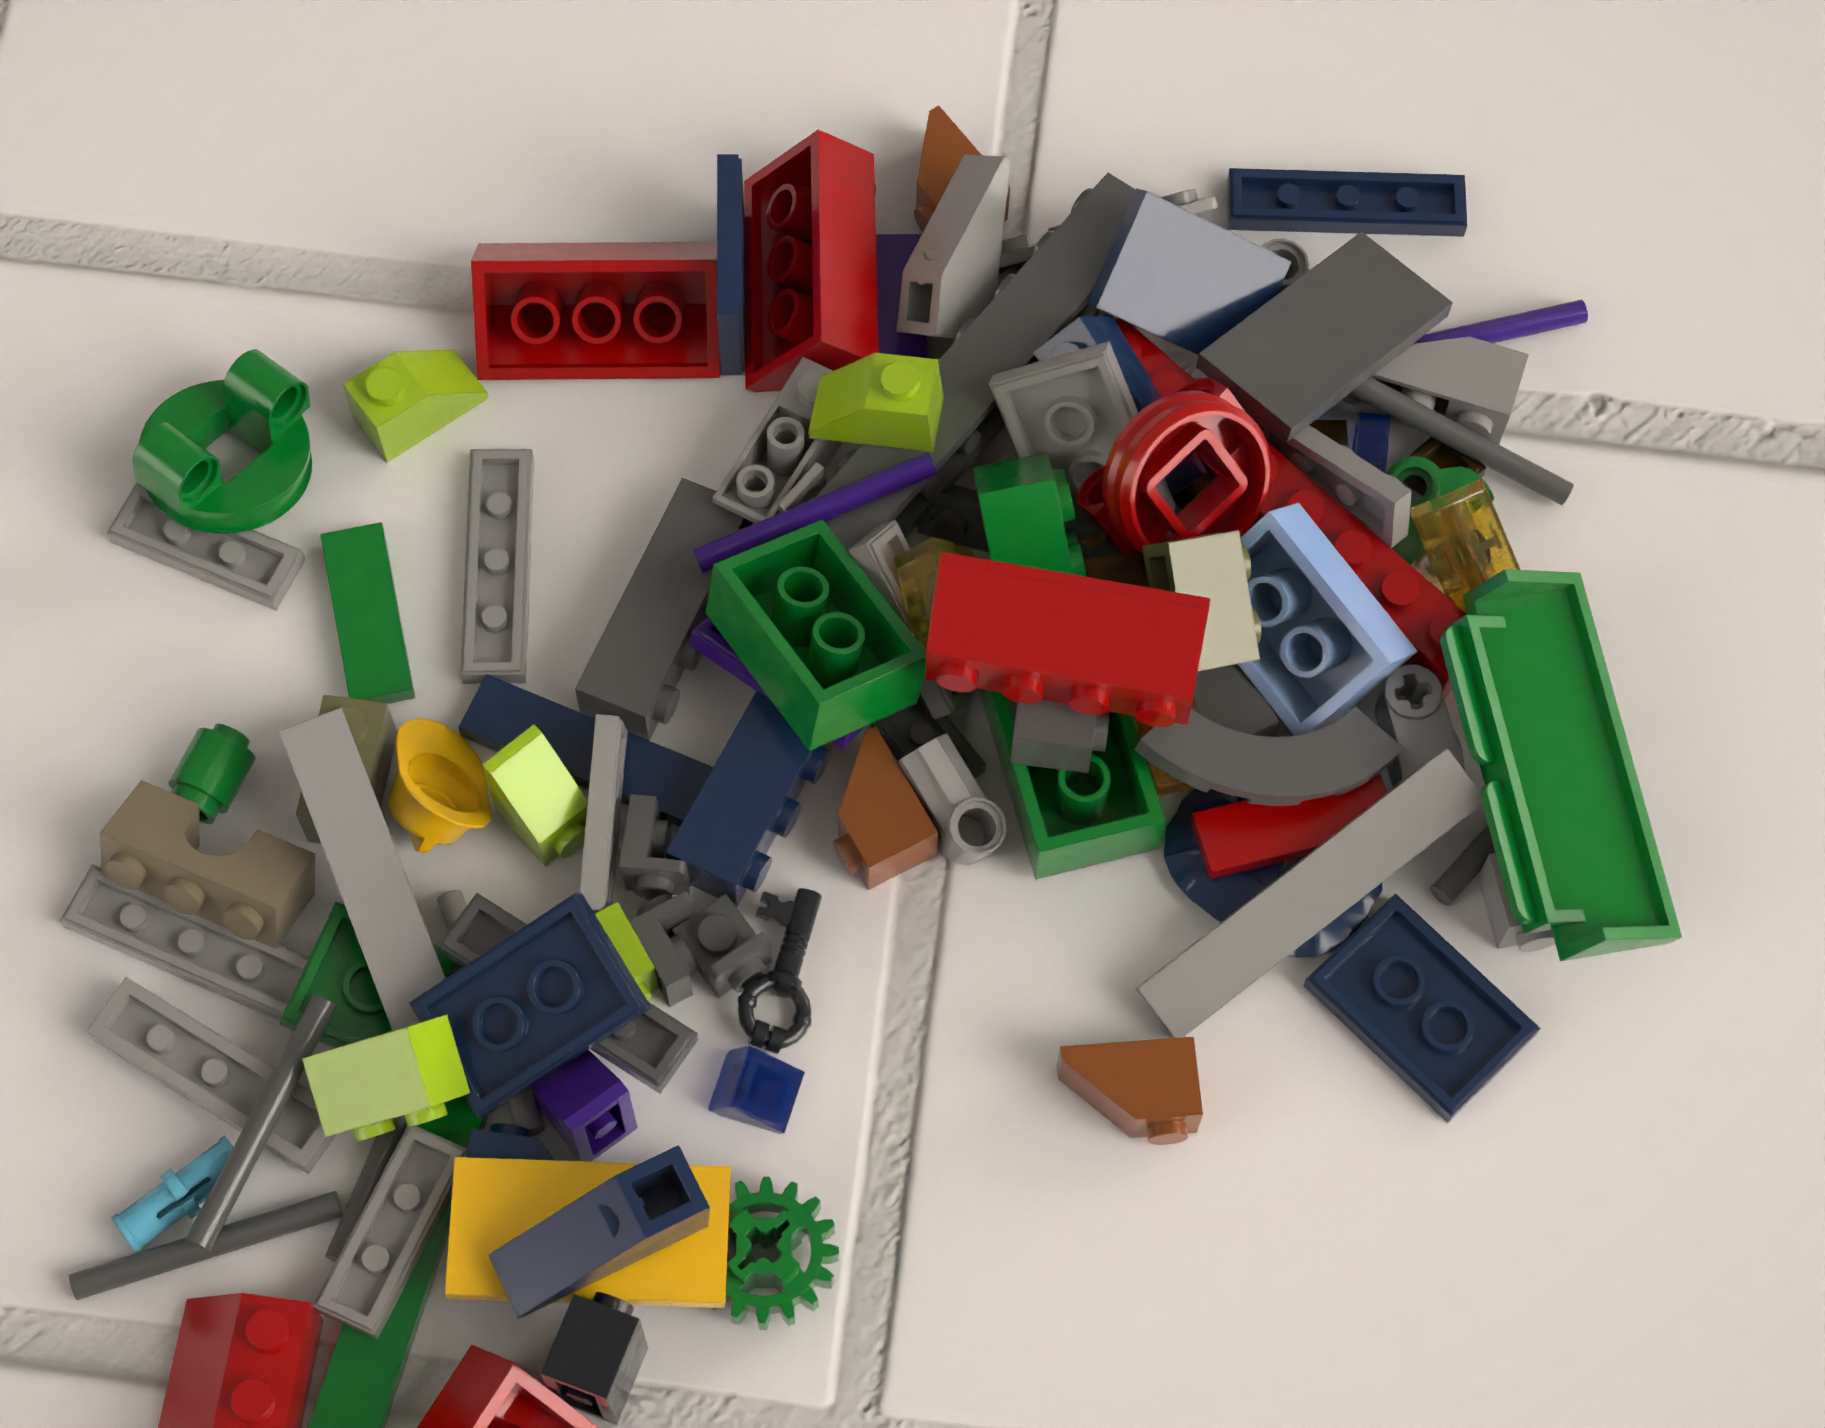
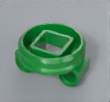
(261, 408)

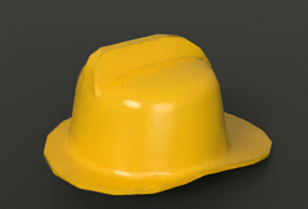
(437, 785)

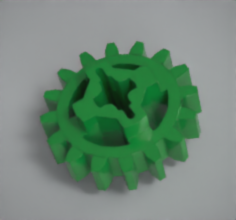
(785, 1273)

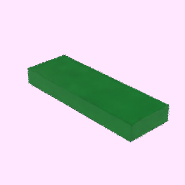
(367, 614)

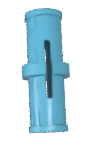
(174, 1197)

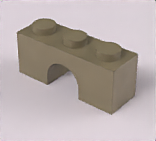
(250, 892)

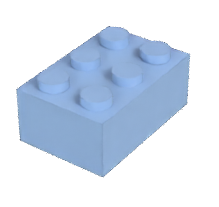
(1320, 625)

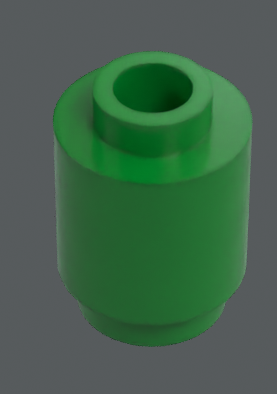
(213, 770)

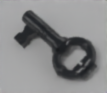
(783, 980)

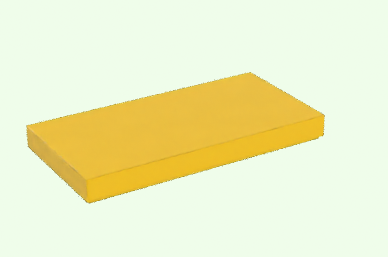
(506, 1197)

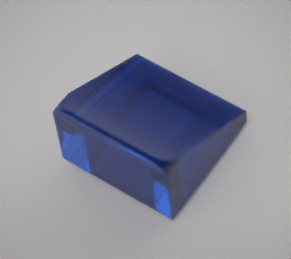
(756, 1089)

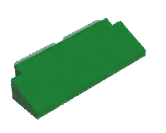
(1556, 766)

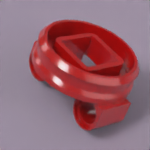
(1198, 418)

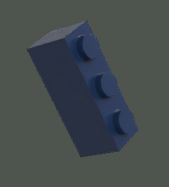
(746, 803)

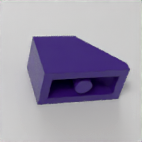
(586, 1106)

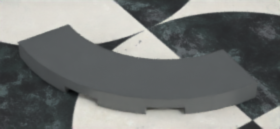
(1272, 768)

